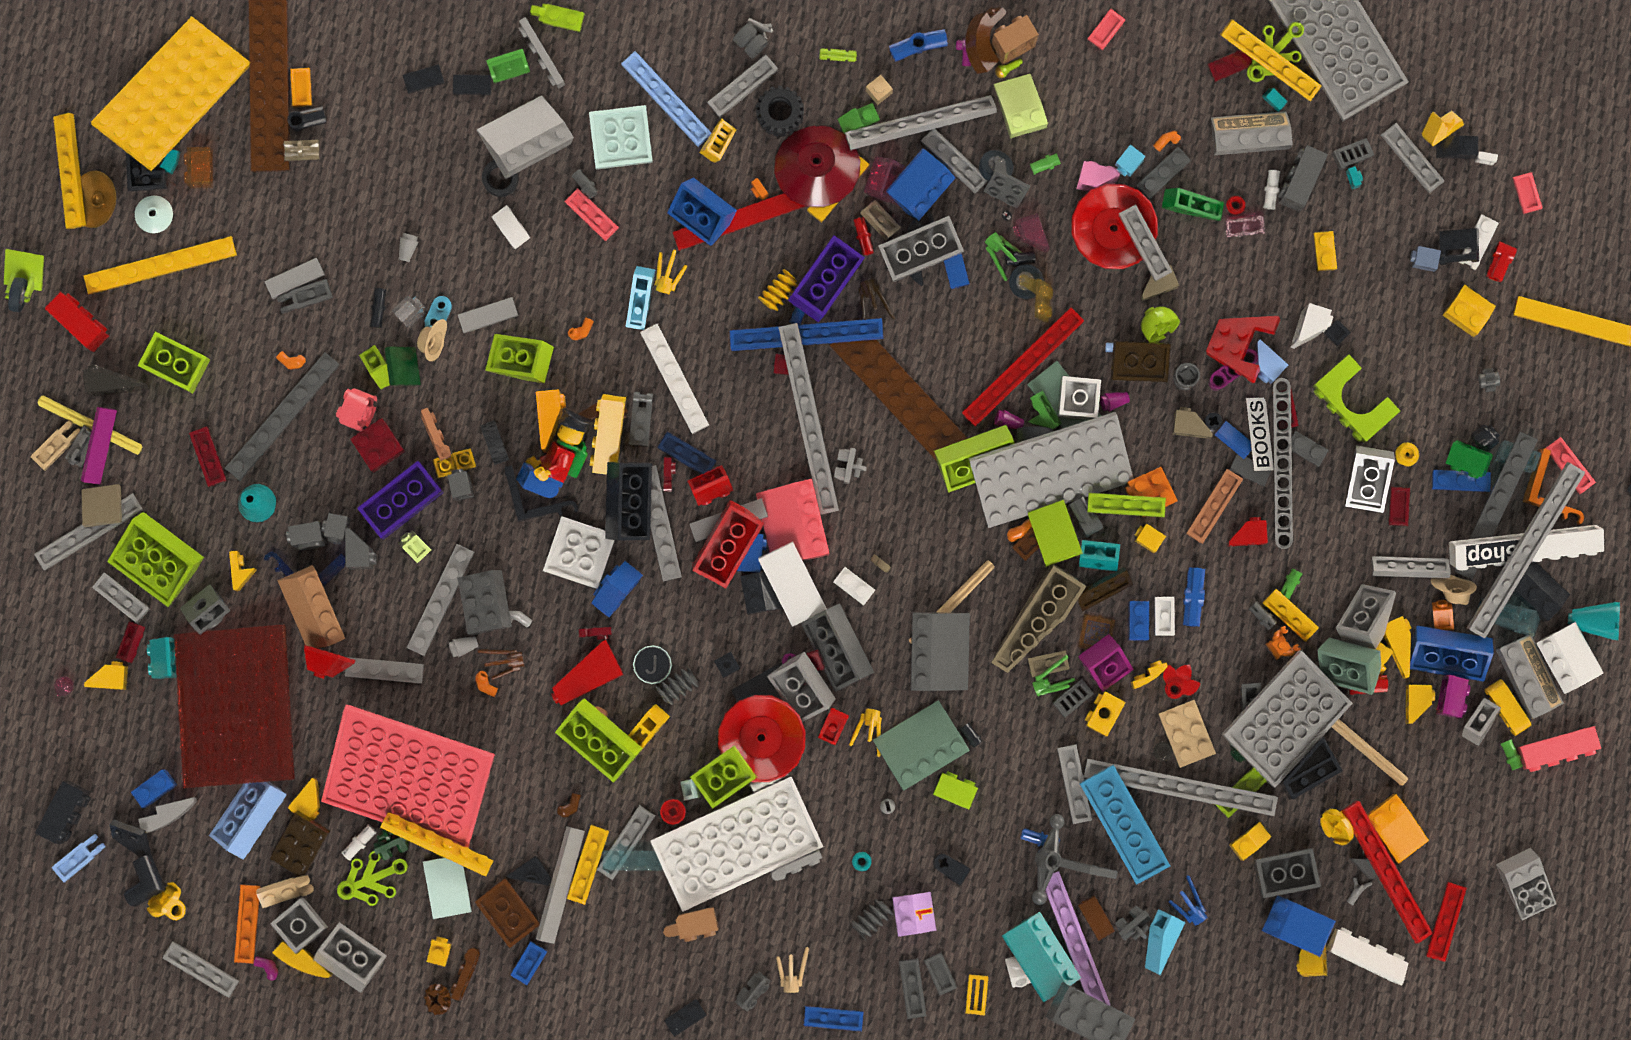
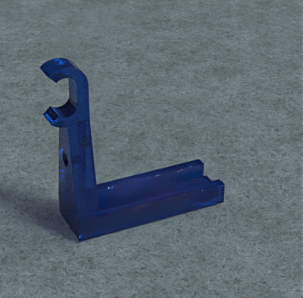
(325, 576)

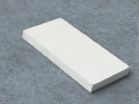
(792, 583)

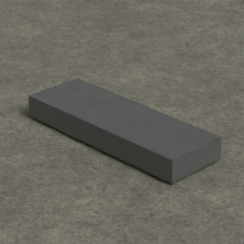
(912, 988)

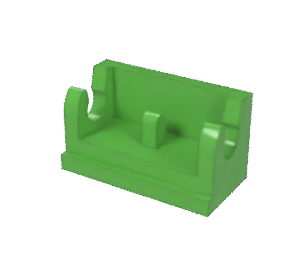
(508, 65)

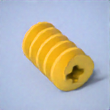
(779, 291)

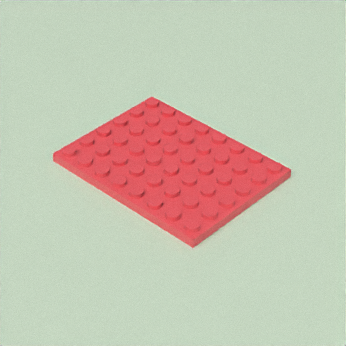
(406, 772)

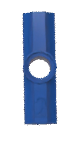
(1194, 597)

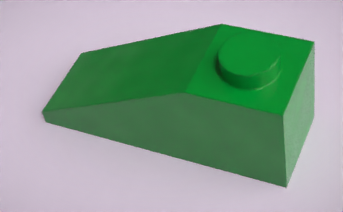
(1192, 204)

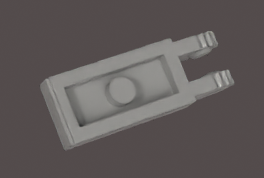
(795, 866)

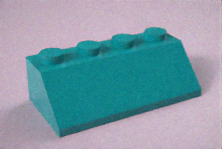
(1041, 956)

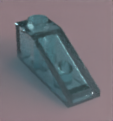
(1518, 619)

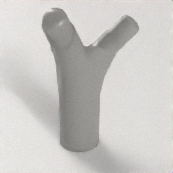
(761, 28)
(1358, 889)

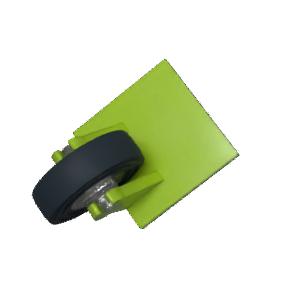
(22, 274)

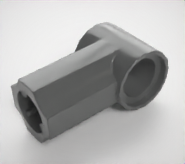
(1087, 521)

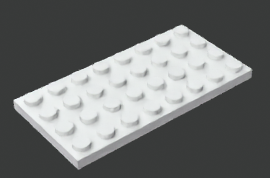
(736, 844)

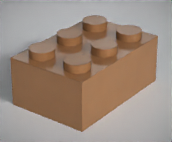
(1014, 39)

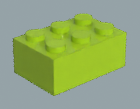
(174, 362)

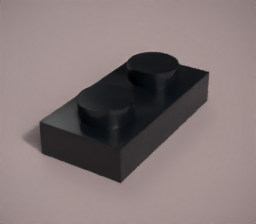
(423, 79)
(685, 1017)

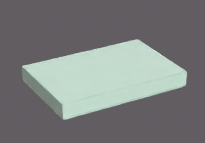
(446, 888)

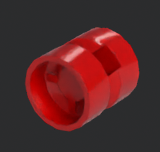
(673, 811)

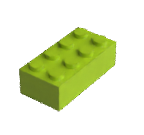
(598, 740)

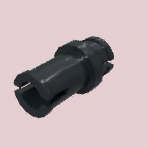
(1022, 258)

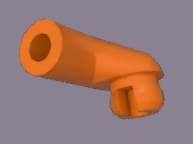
(1019, 531)

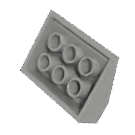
(525, 136)

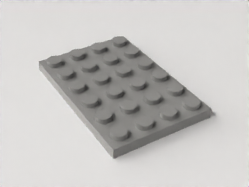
(1287, 718)

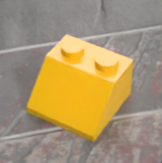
(1469, 311)

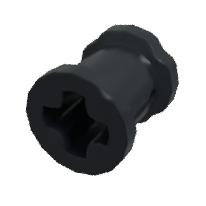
(1218, 421)

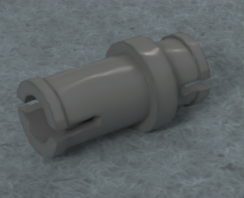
(586, 186)
(1265, 617)

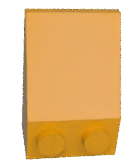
(550, 410)
(1397, 828)

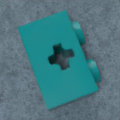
(1099, 555)

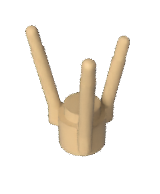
(791, 983)

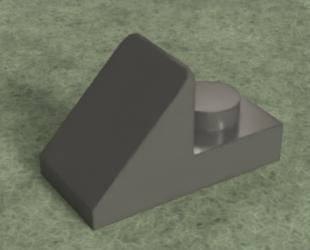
(1364, 866)

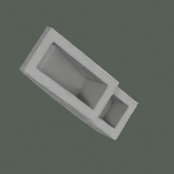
(166, 815)

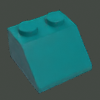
(162, 658)

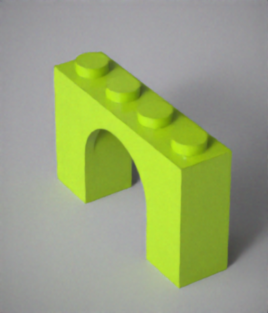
(1362, 425)

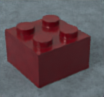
(377, 445)

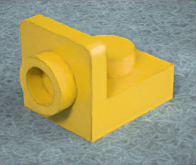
(439, 951)

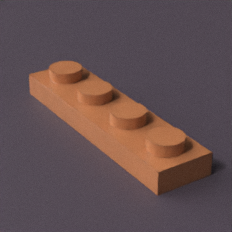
(1214, 506)

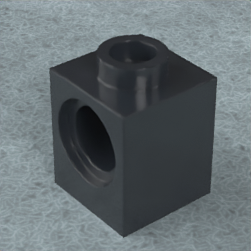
(727, 665)

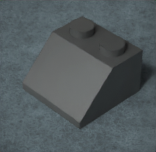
(358, 553)

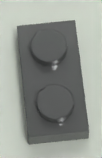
(1307, 449)

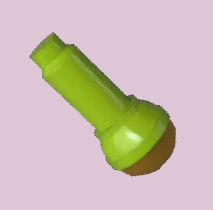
(1002, 70)

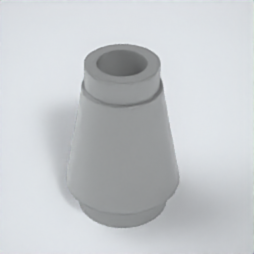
(407, 246)
(462, 646)

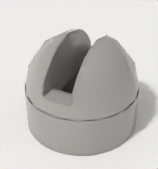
(883, 806)

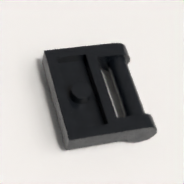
(1459, 240)

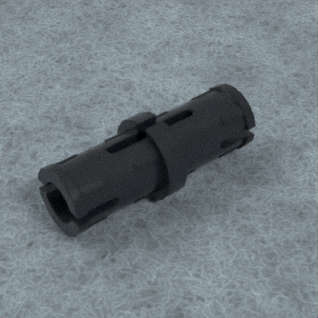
(378, 307)

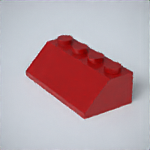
(727, 544)

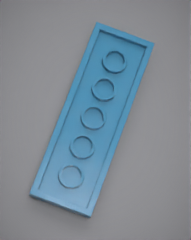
(1125, 824)

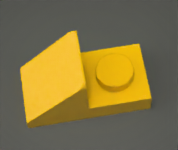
(1440, 128)
(239, 575)

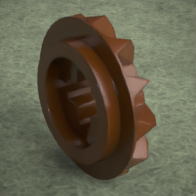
(444, 999)

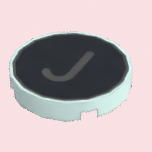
(652, 664)

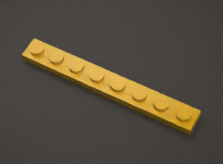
(160, 265)

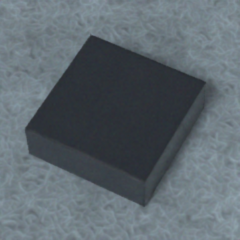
(1337, 332)

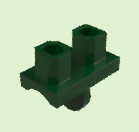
(389, 840)

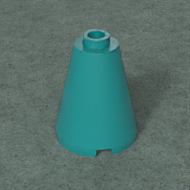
(262, 506)
(1598, 620)

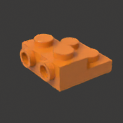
(1152, 485)

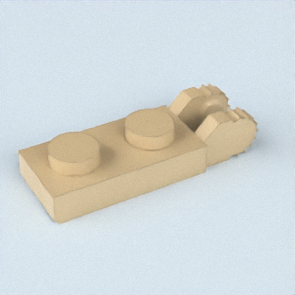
(54, 446)
(284, 890)

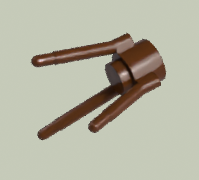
(514, 660)

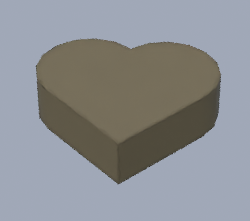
(880, 563)

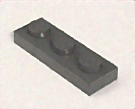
(1163, 173)

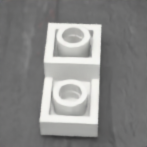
(510, 227)

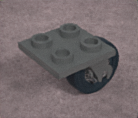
(997, 170)

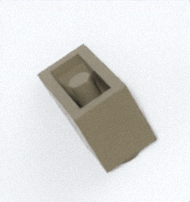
(1160, 286)
(1189, 424)

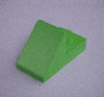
(859, 118)
(1047, 416)

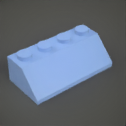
(247, 817)

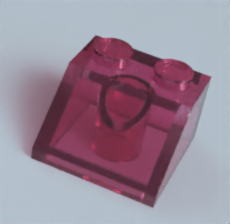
(881, 177)

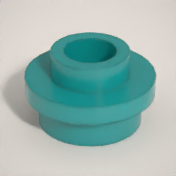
(861, 867)

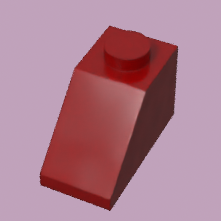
(1251, 533)

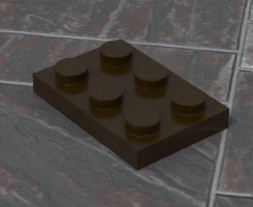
(1140, 361)
(300, 844)

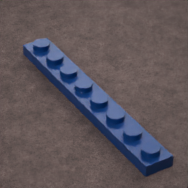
(810, 334)

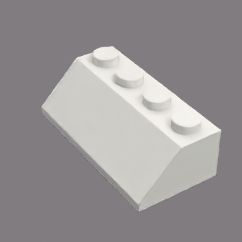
(1367, 956)

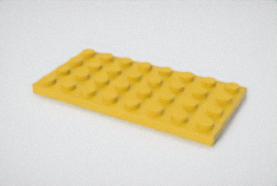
(171, 93)

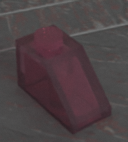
(1031, 232)

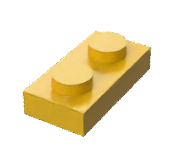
(1325, 251)

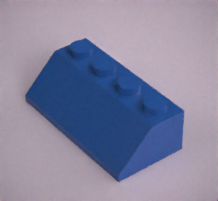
(1451, 653)

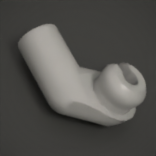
(520, 617)

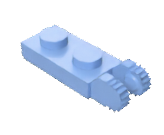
(77, 859)

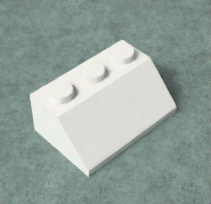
(1311, 324)
(1569, 658)

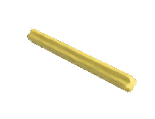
(81, 420)

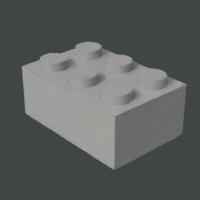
(350, 957)

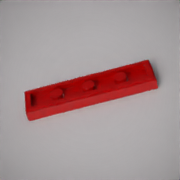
(1446, 921)

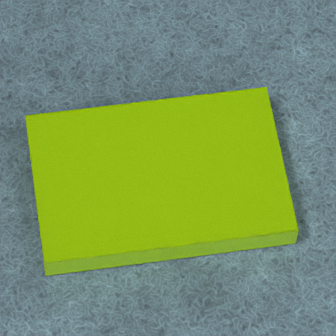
(1055, 533)

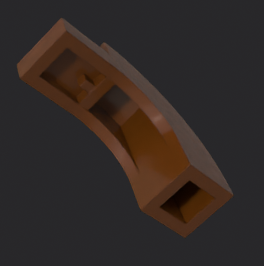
(978, 40)

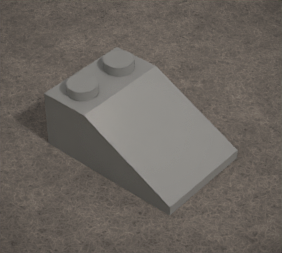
(1370, 478)
(1367, 616)

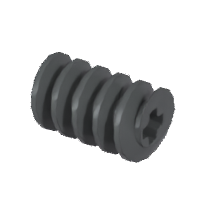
(678, 686)
(871, 919)

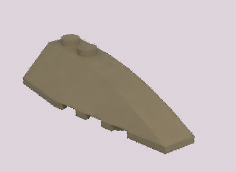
(1040, 615)

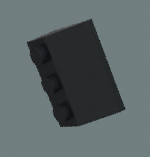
(1541, 592)

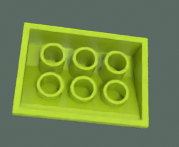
(155, 558)

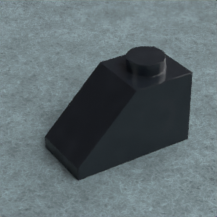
(1458, 147)

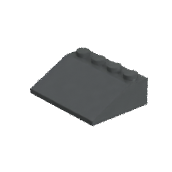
(939, 651)

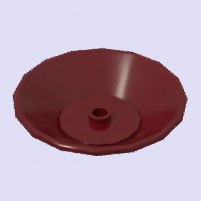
(822, 182)

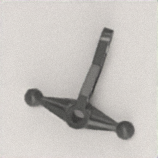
(1046, 867)

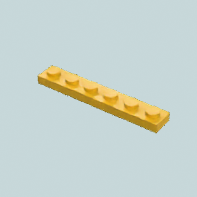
(1270, 60)
(69, 171)
(436, 843)

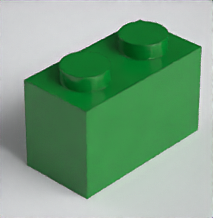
(1469, 459)

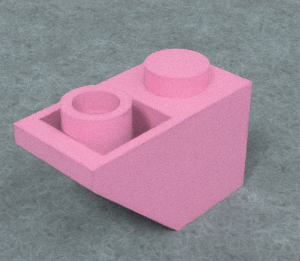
(1095, 175)

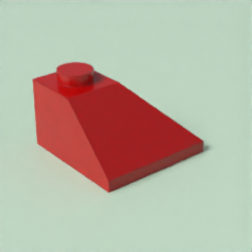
(325, 663)

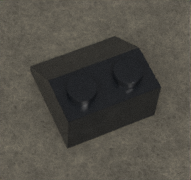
(759, 594)

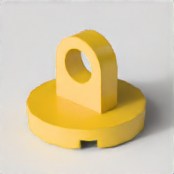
(1337, 826)
(165, 901)

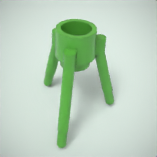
(997, 243)
(1043, 686)

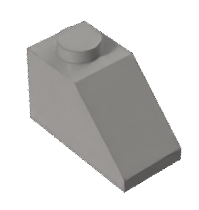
(1480, 721)

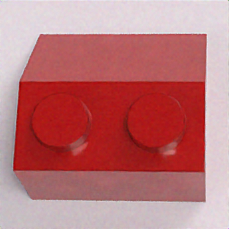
(710, 486)

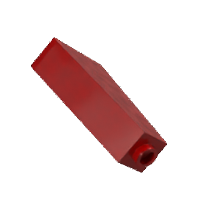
(591, 673)

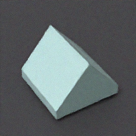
(690, 790)

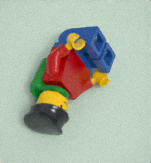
(562, 458)

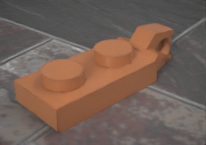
(435, 435)

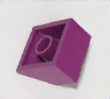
(1105, 662)
(1452, 696)

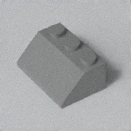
(802, 686)

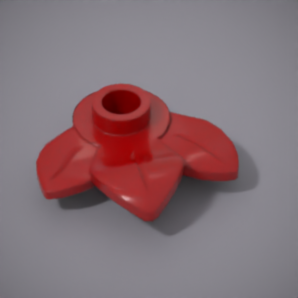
(1181, 679)

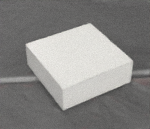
(1486, 158)

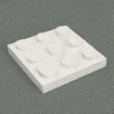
(579, 553)

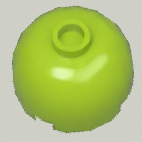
(1158, 322)

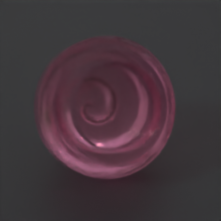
(63, 686)

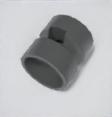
(748, 38)
(1186, 376)

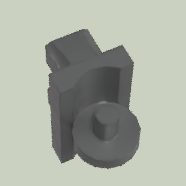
(1140, 919)

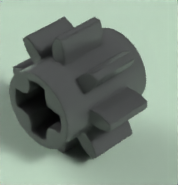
(1489, 380)

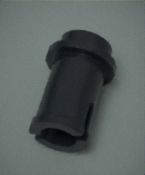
(971, 735)

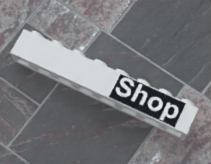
(1498, 549)

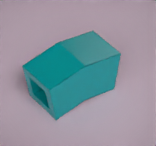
(1274, 99)
(170, 161)

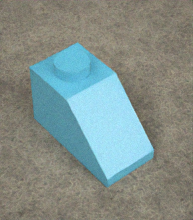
(1129, 161)

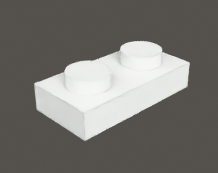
(854, 586)
(1164, 616)

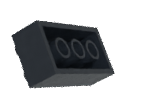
(628, 501)

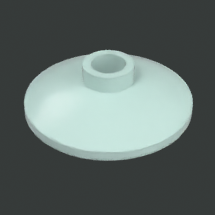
(155, 223)

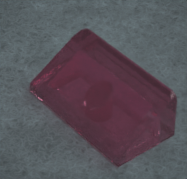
(1244, 224)

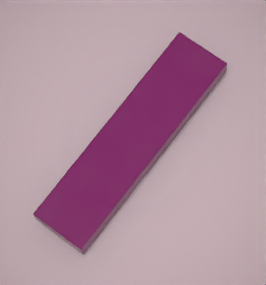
(98, 445)

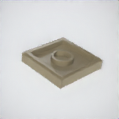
(101, 505)

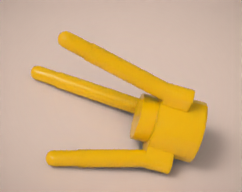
(665, 283)
(872, 719)

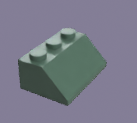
(1350, 665)

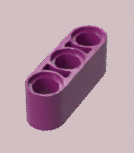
(1224, 374)

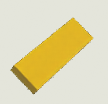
(1290, 615)

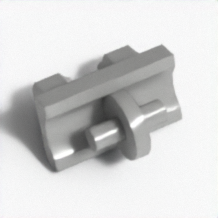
(848, 456)

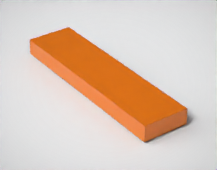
(247, 924)

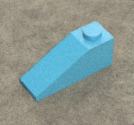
(640, 297)

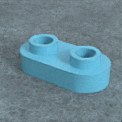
(436, 313)

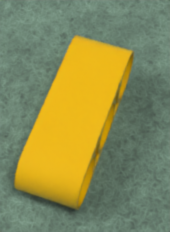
(1510, 709)

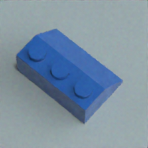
(920, 184)
(701, 211)

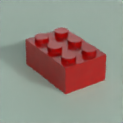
(77, 321)

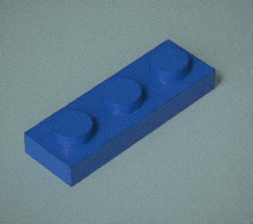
(1459, 481)

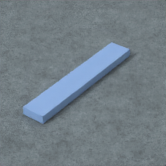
(666, 98)

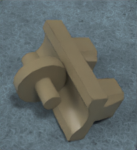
(301, 150)

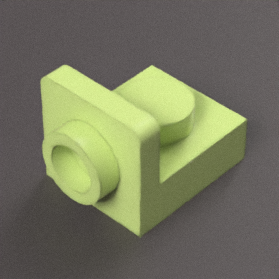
(414, 546)

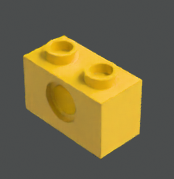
(1113, 705)

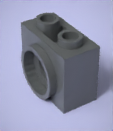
(306, 536)
(205, 609)

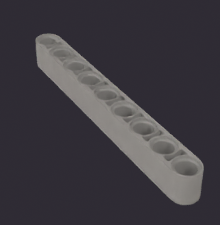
(1279, 454)

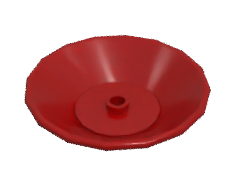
(1099, 212)
(782, 731)

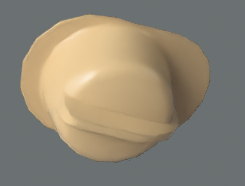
(432, 340)
(1455, 589)

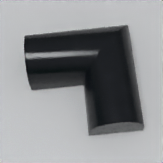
(141, 180)
(149, 884)

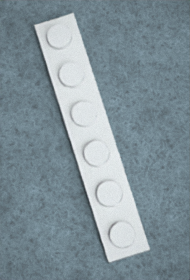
(674, 378)

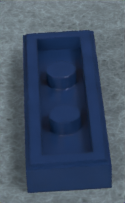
(686, 454)

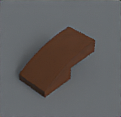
(1096, 917)

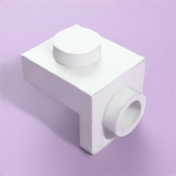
(1016, 973)

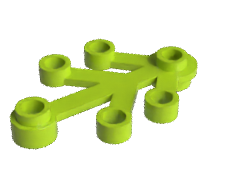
(1278, 48)
(369, 880)

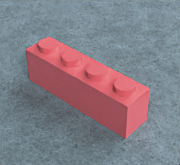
(1559, 747)

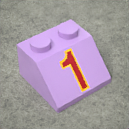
(914, 914)

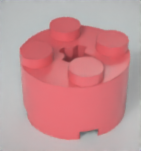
(356, 409)

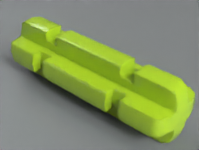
(837, 55)

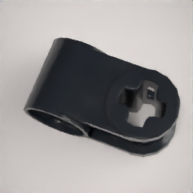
(954, 870)

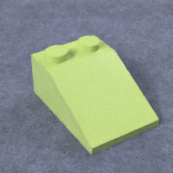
(1020, 106)

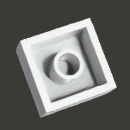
(1079, 398)

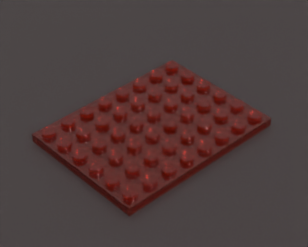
(234, 706)

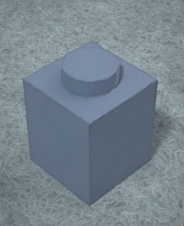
(1425, 258)

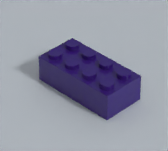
(826, 278)
(400, 500)

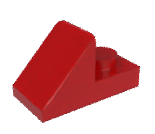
(833, 726)

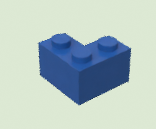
(616, 588)

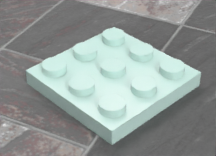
(620, 137)

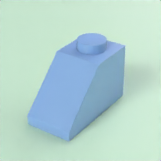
(1270, 363)

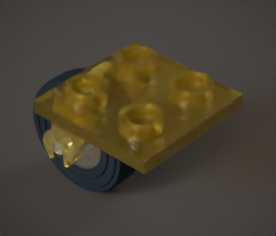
(1028, 283)

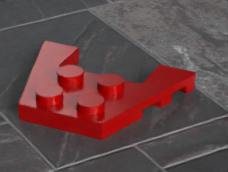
(1232, 341)

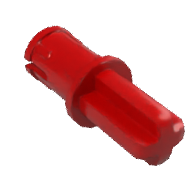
(863, 236)

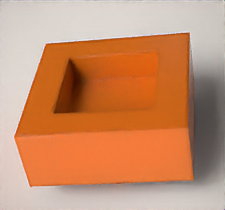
(758, 189)

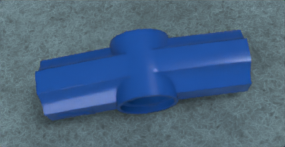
(930, 41)

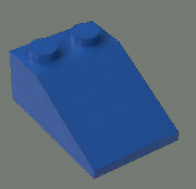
(1298, 926)

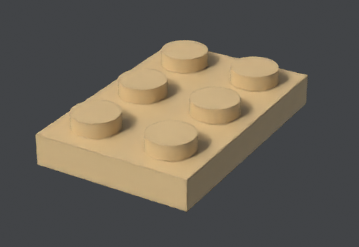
(1186, 733)

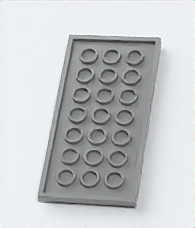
(1342, 52)
(1051, 469)

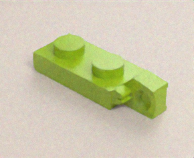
(559, 16)

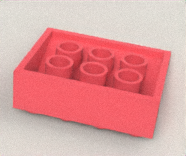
(795, 518)

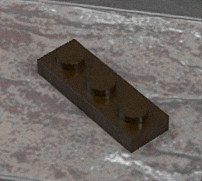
(1104, 589)

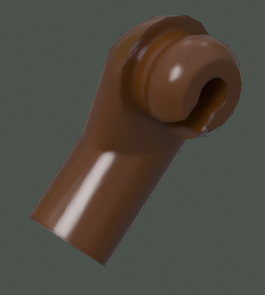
(570, 808)

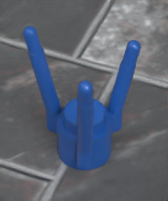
(1196, 913)

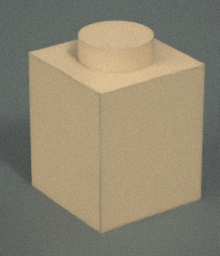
(879, 89)

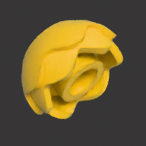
(1401, 451)

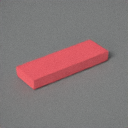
(591, 214)
(1562, 454)

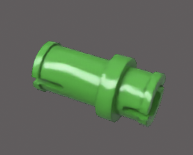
(1045, 163)
(1291, 582)
(1512, 755)

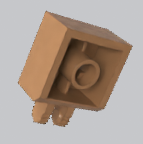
(693, 924)

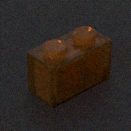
(199, 167)

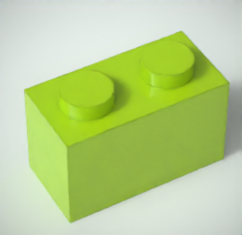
(955, 791)

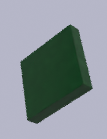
(402, 366)

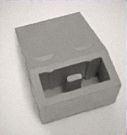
(1526, 883)

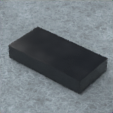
(472, 84)

